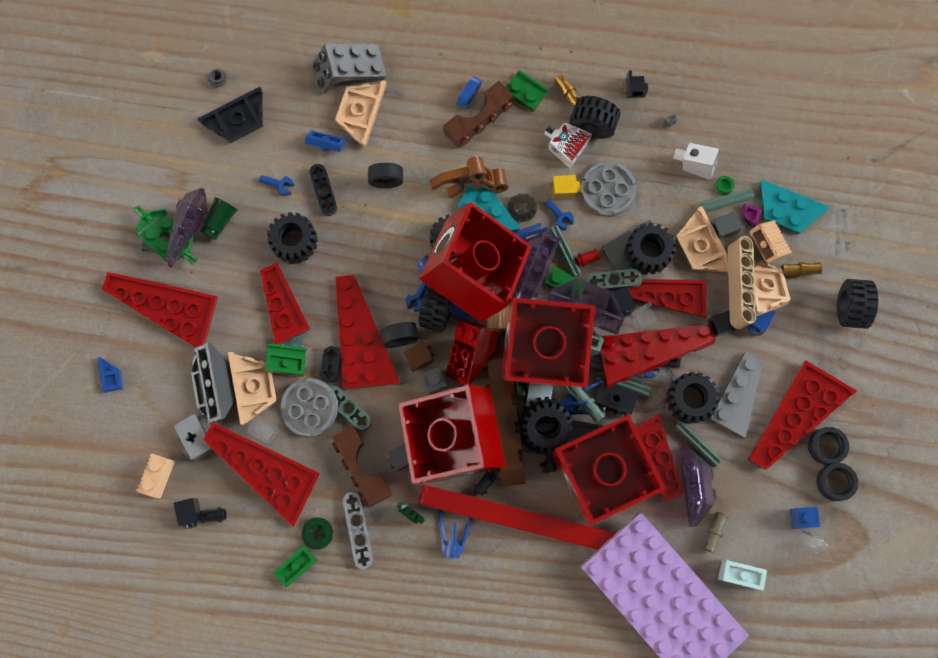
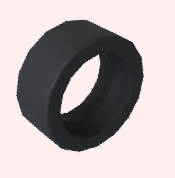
(385, 175)
(399, 334)
(843, 445)
(852, 482)

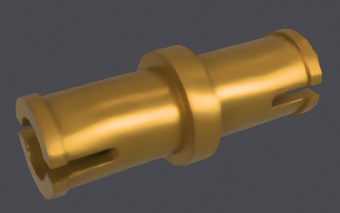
(567, 89)
(802, 269)

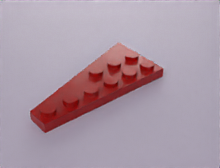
(173, 308)
(361, 347)
(644, 351)
(804, 406)
(273, 476)

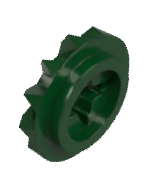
(410, 513)
(308, 536)

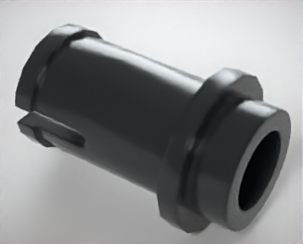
(485, 482)
(213, 515)

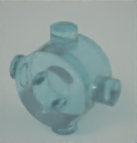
(297, 341)

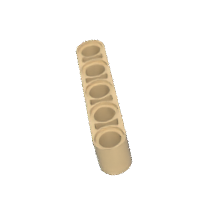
(741, 282)

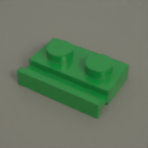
(526, 90)
(285, 359)

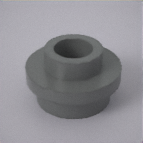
(217, 73)

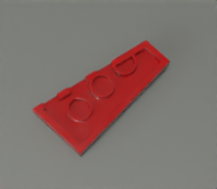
(675, 295)
(283, 308)
(657, 446)

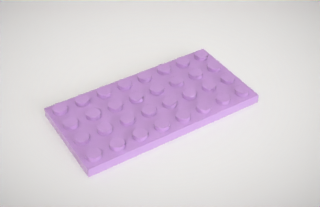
(662, 595)

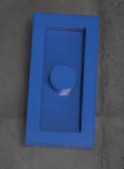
(325, 141)

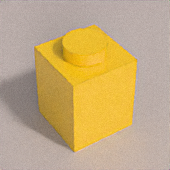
(565, 187)

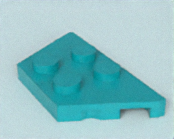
(490, 204)
(789, 208)

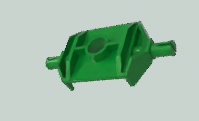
(154, 226)

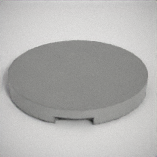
(608, 189)
(309, 407)

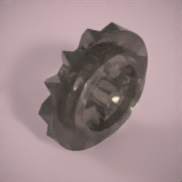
(521, 215)

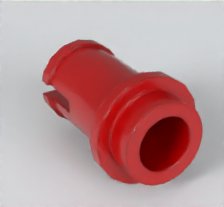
(588, 257)

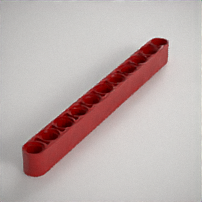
(513, 517)

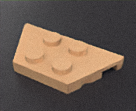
(360, 109)
(701, 244)
(770, 287)
(252, 386)

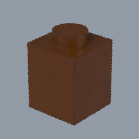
(419, 356)

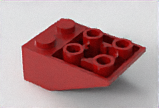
(470, 350)

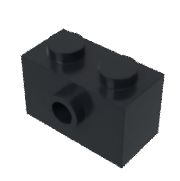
(615, 399)

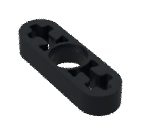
(317, 184)

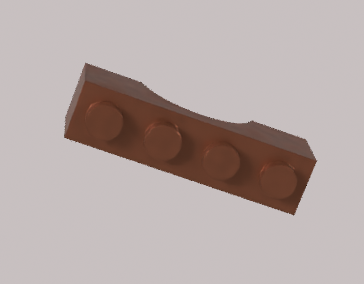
(461, 128)
(349, 444)

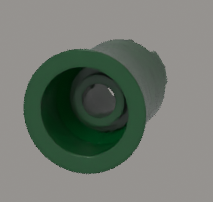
(217, 218)

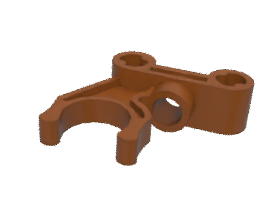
(473, 174)

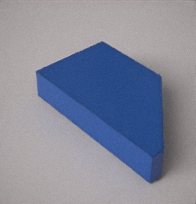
(110, 376)

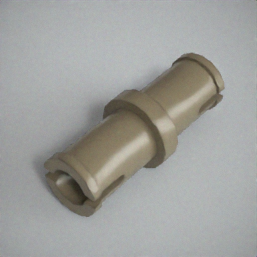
(715, 532)

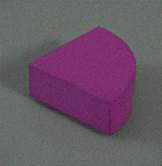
(751, 214)

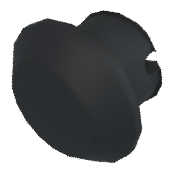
(549, 465)

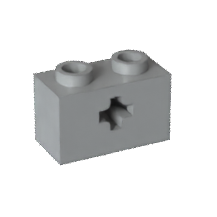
(185, 429)

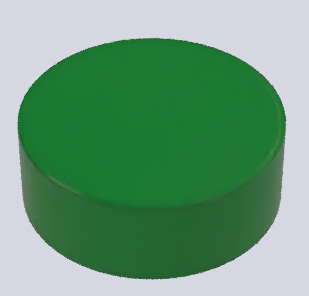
(724, 185)

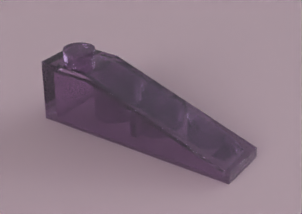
(188, 217)

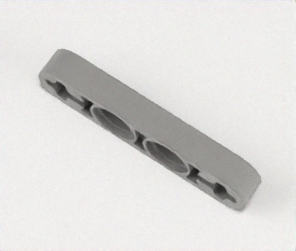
(356, 530)

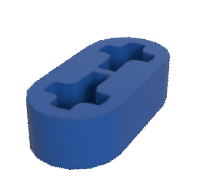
(469, 92)

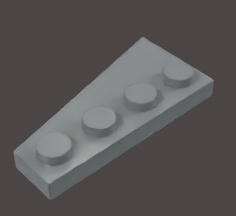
(738, 397)

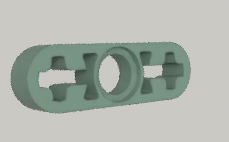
(627, 274)
(362, 413)

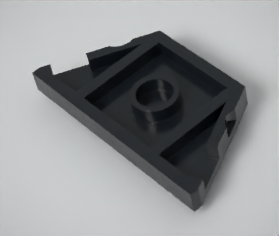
(236, 117)

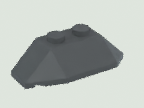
(211, 383)

